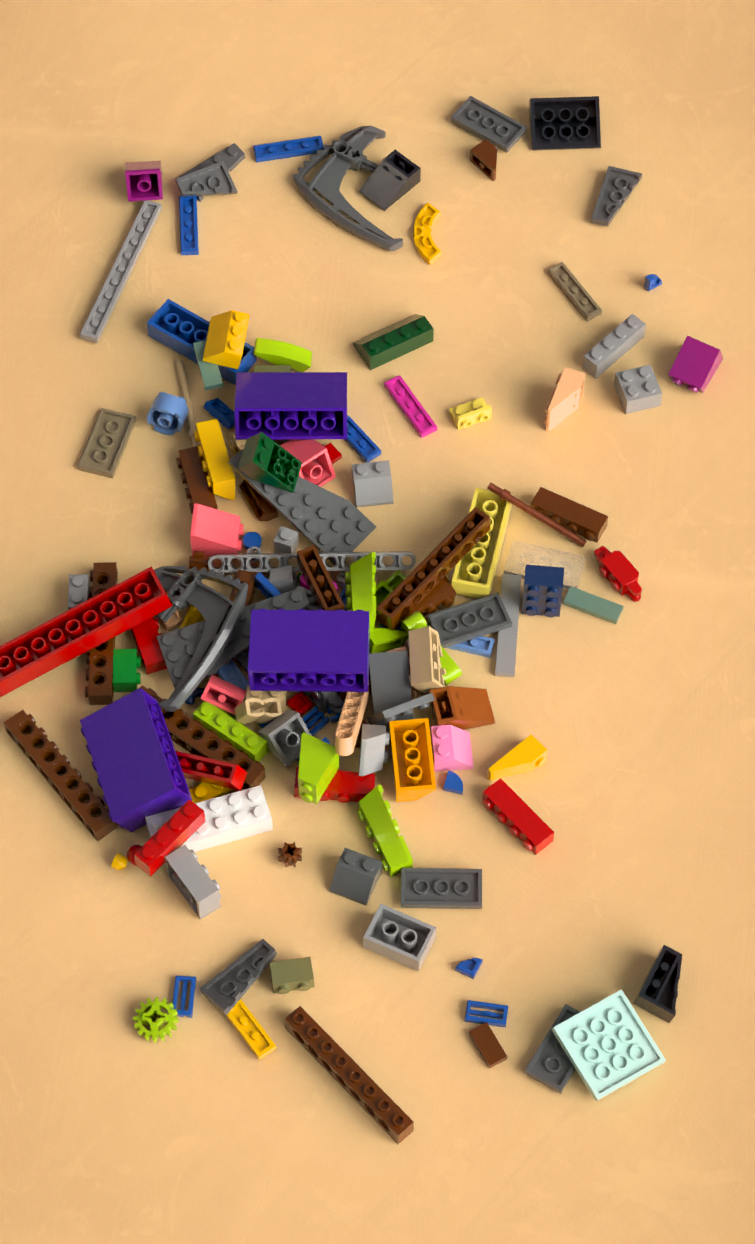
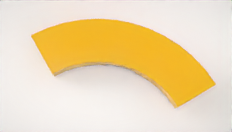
(422, 233)

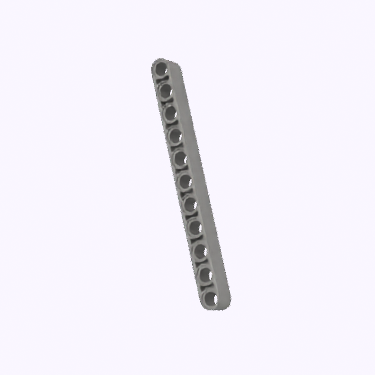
(283, 560)

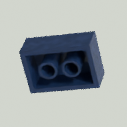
(542, 590)

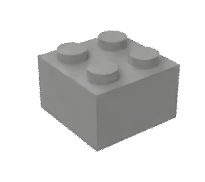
(638, 389)

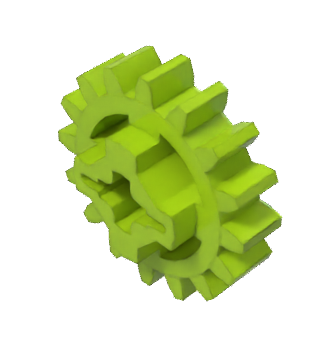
(149, 1013)

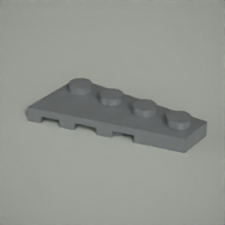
(231, 156)
(614, 192)

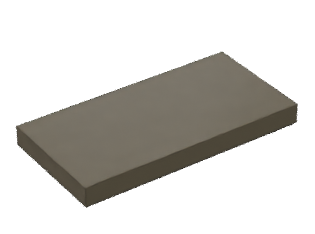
(107, 443)

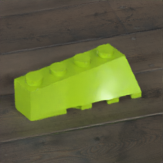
(362, 586)
(228, 728)
(384, 832)

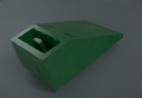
(269, 463)

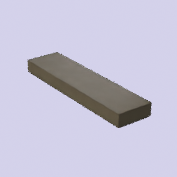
(574, 291)

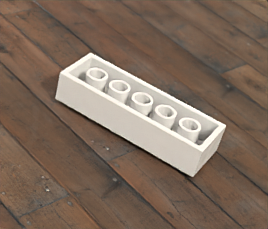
(226, 819)

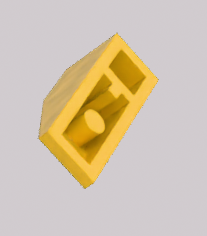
(520, 759)

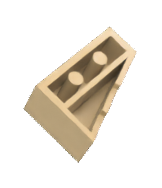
(424, 660)

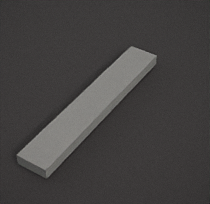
(508, 637)

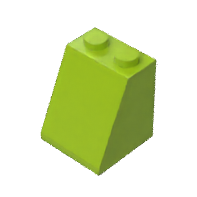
(316, 767)

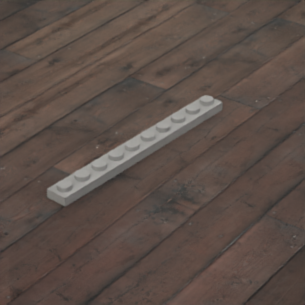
(120, 271)

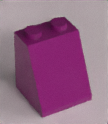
(144, 180)
(695, 365)

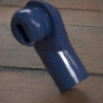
(196, 693)

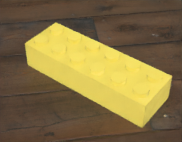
(477, 569)

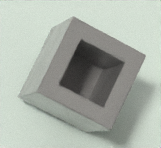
(286, 541)
(283, 578)

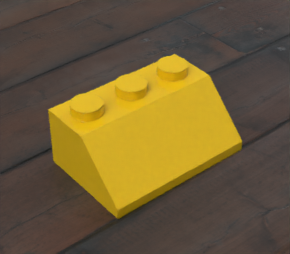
(226, 339)

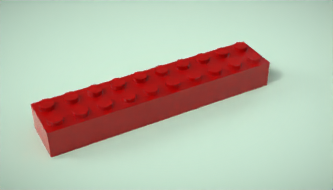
(81, 629)

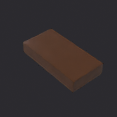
(488, 1045)

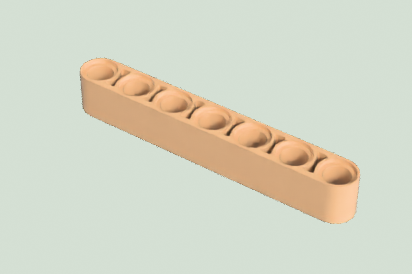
(350, 721)

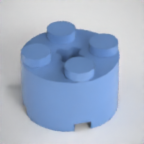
(167, 413)

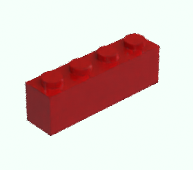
(146, 640)
(211, 771)
(344, 786)
(517, 816)
(169, 837)

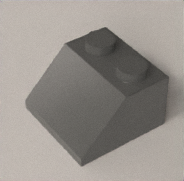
(356, 876)

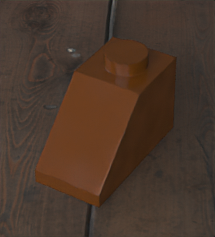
(485, 158)

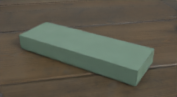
(209, 371)
(593, 605)

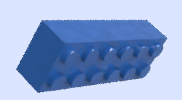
(181, 328)

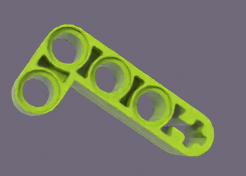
(417, 621)

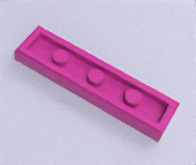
(410, 406)

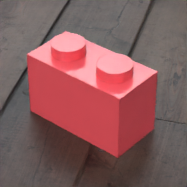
(223, 694)

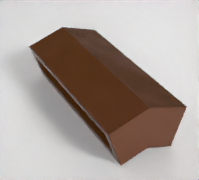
(262, 508)

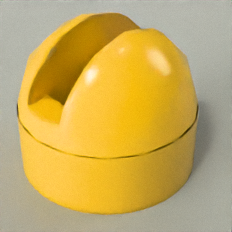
(119, 862)

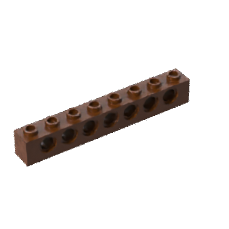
(433, 568)
(102, 693)
(22, 723)
(208, 739)
(349, 1075)

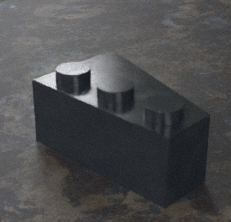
(661, 984)

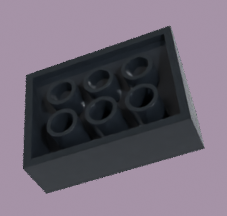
(565, 123)

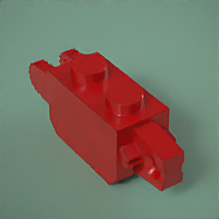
(619, 572)

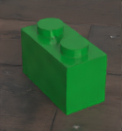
(126, 670)

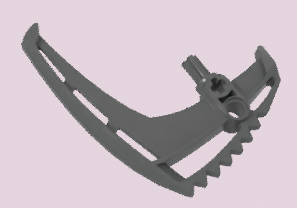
(346, 155)
(214, 607)

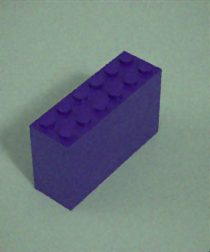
(291, 405)
(309, 650)
(134, 759)

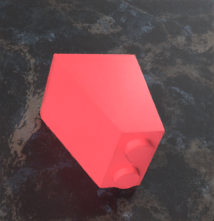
(315, 460)
(215, 531)

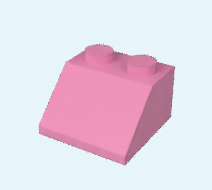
(451, 748)

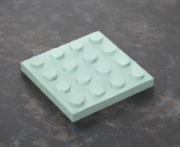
(608, 1045)

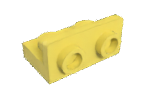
(470, 413)

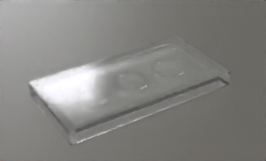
(530, 554)

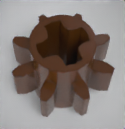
(198, 560)
(290, 849)

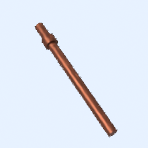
(506, 496)

